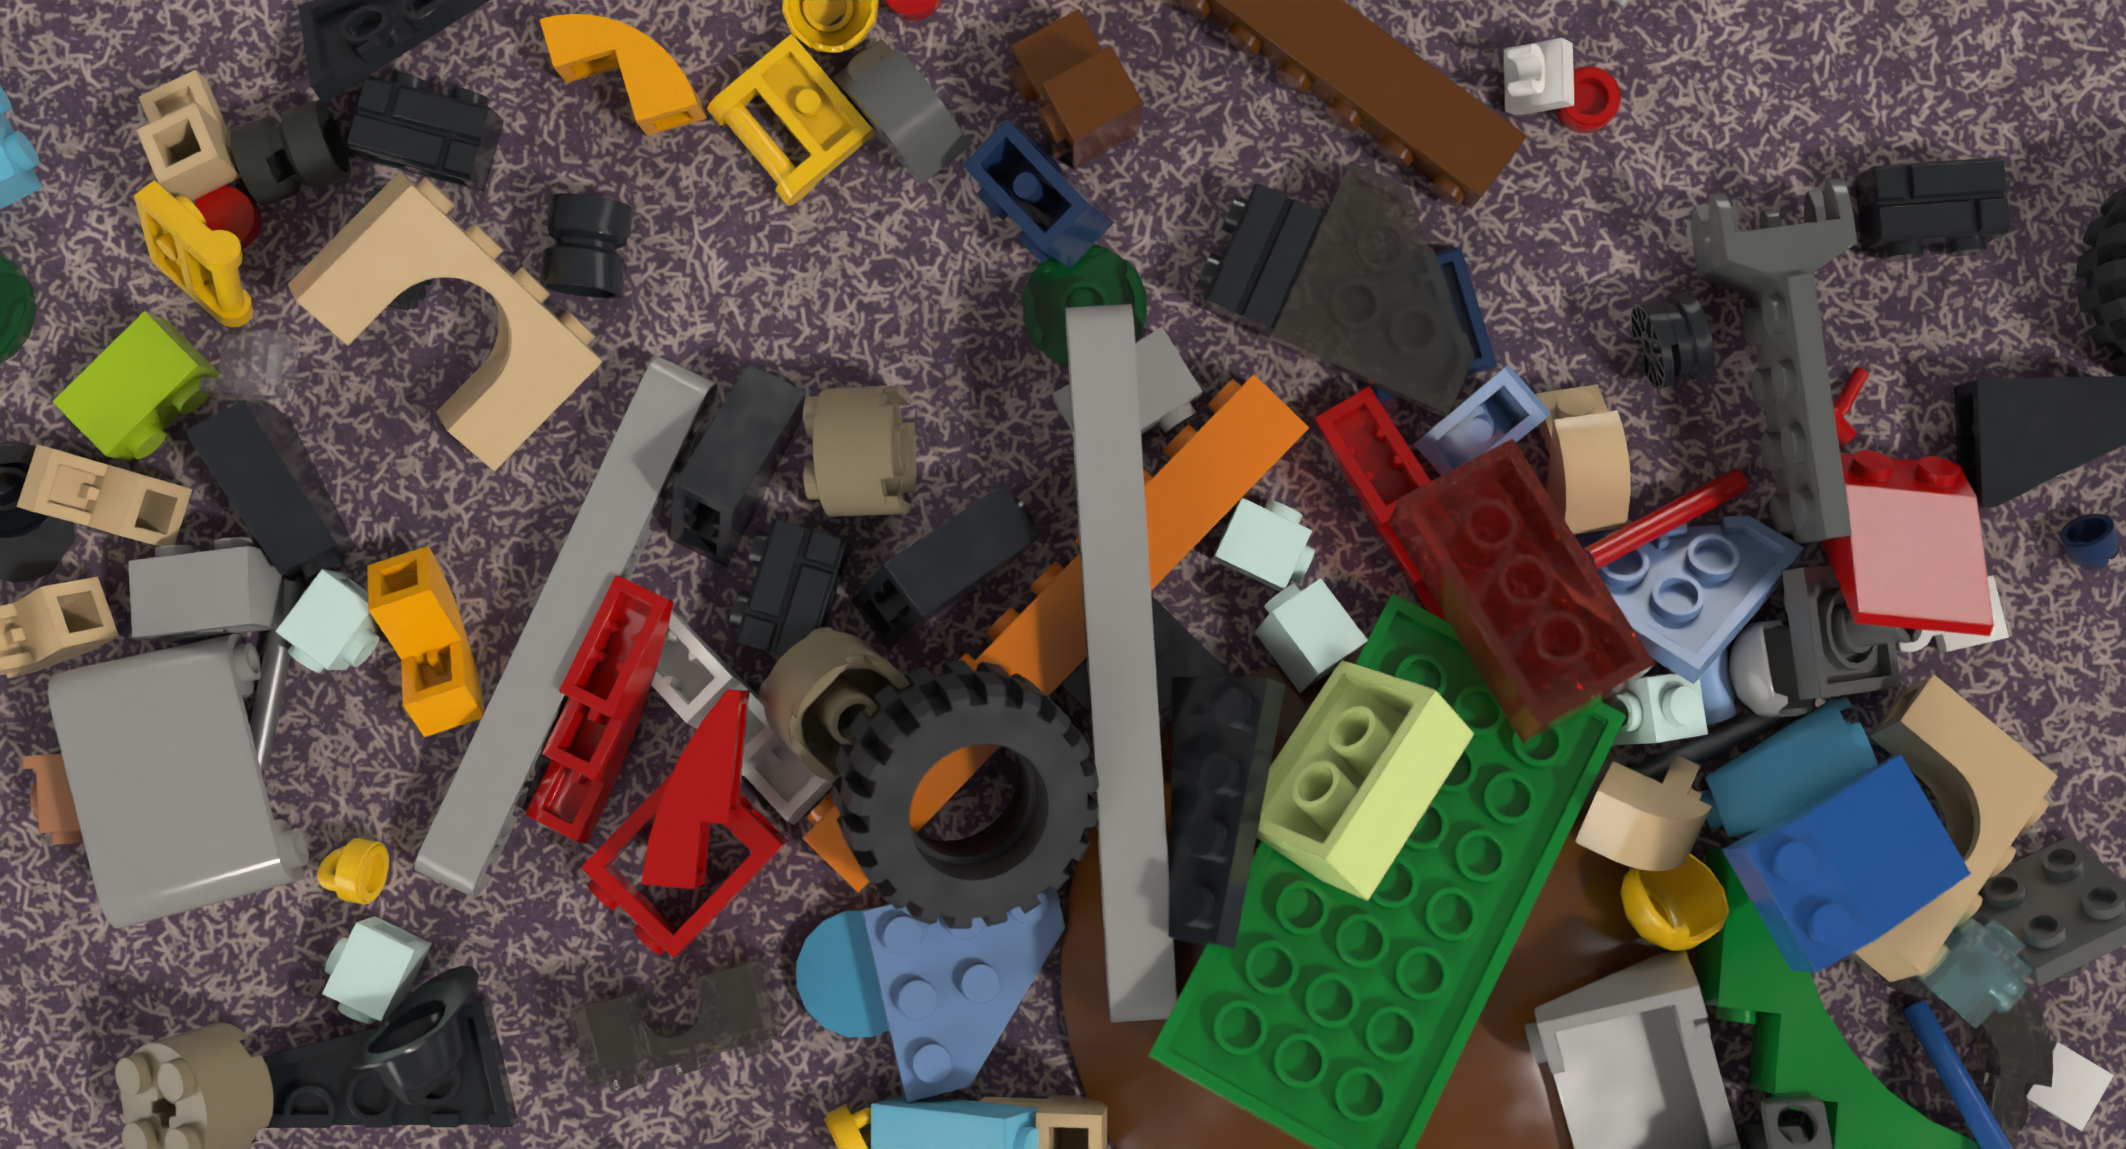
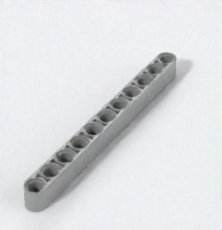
(1121, 661)

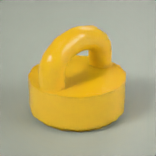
(359, 871)
(845, 1127)

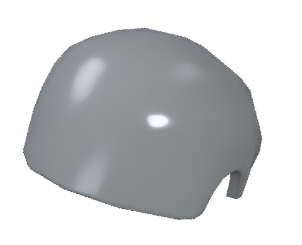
(1764, 672)

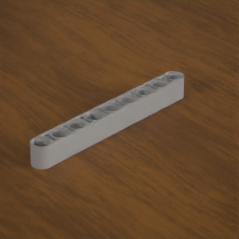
(526, 702)

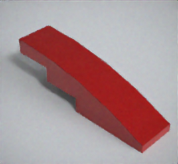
(1379, 473)
(603, 709)

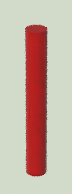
(1666, 518)

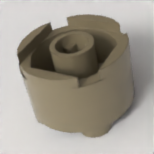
(860, 451)
(821, 691)
(194, 1092)

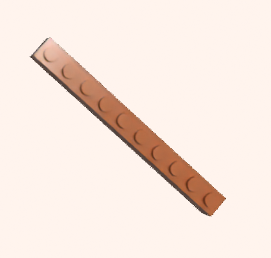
(1047, 640)

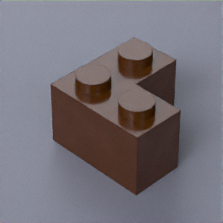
(1079, 90)

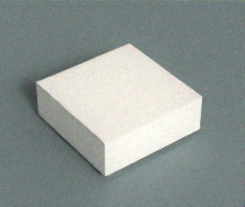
(2074, 1089)

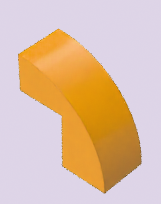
(654, 82)
(427, 632)

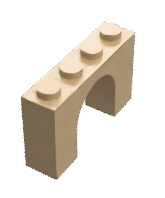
(411, 239)
(1987, 796)

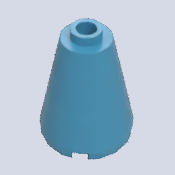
(1788, 770)

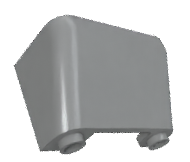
(171, 780)
(1636, 1060)

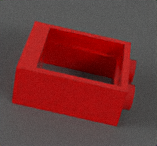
(653, 927)

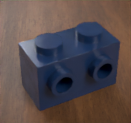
(1037, 194)

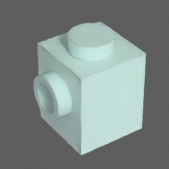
(1266, 544)
(331, 624)
(1308, 633)
(1659, 709)
(373, 969)

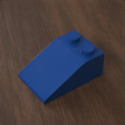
(1847, 866)

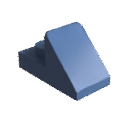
(1486, 419)

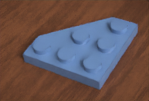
(1697, 589)
(954, 988)

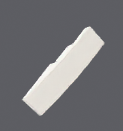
(694, 680)

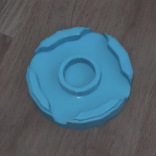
(840, 977)

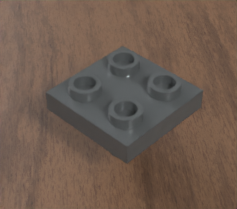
(1828, 647)
(2059, 907)

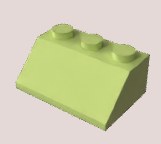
(1359, 776)

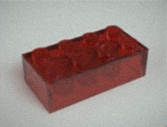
(1519, 590)

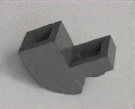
(902, 110)

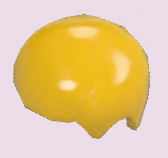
(810, 21)
(1675, 905)

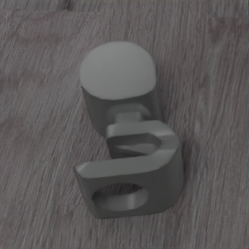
(1787, 1134)

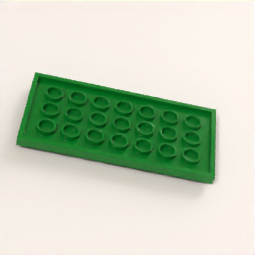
(1354, 1009)

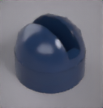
(2100, 537)

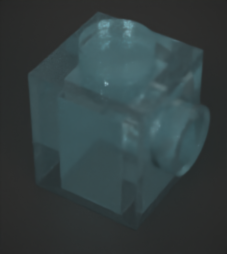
(1979, 971)

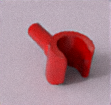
(1843, 404)

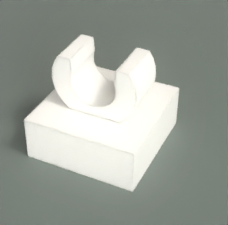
(1539, 77)

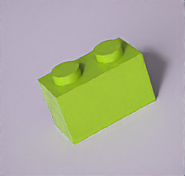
(137, 389)

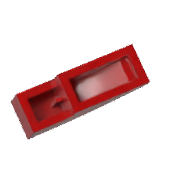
(699, 793)

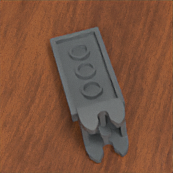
(1784, 323)

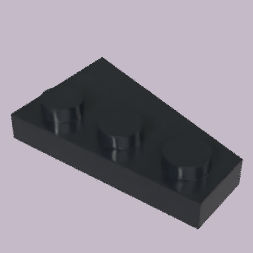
(360, 36)

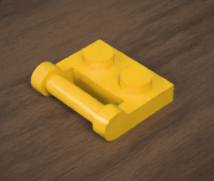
(808, 108)
(194, 256)

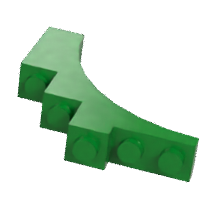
(1794, 1038)

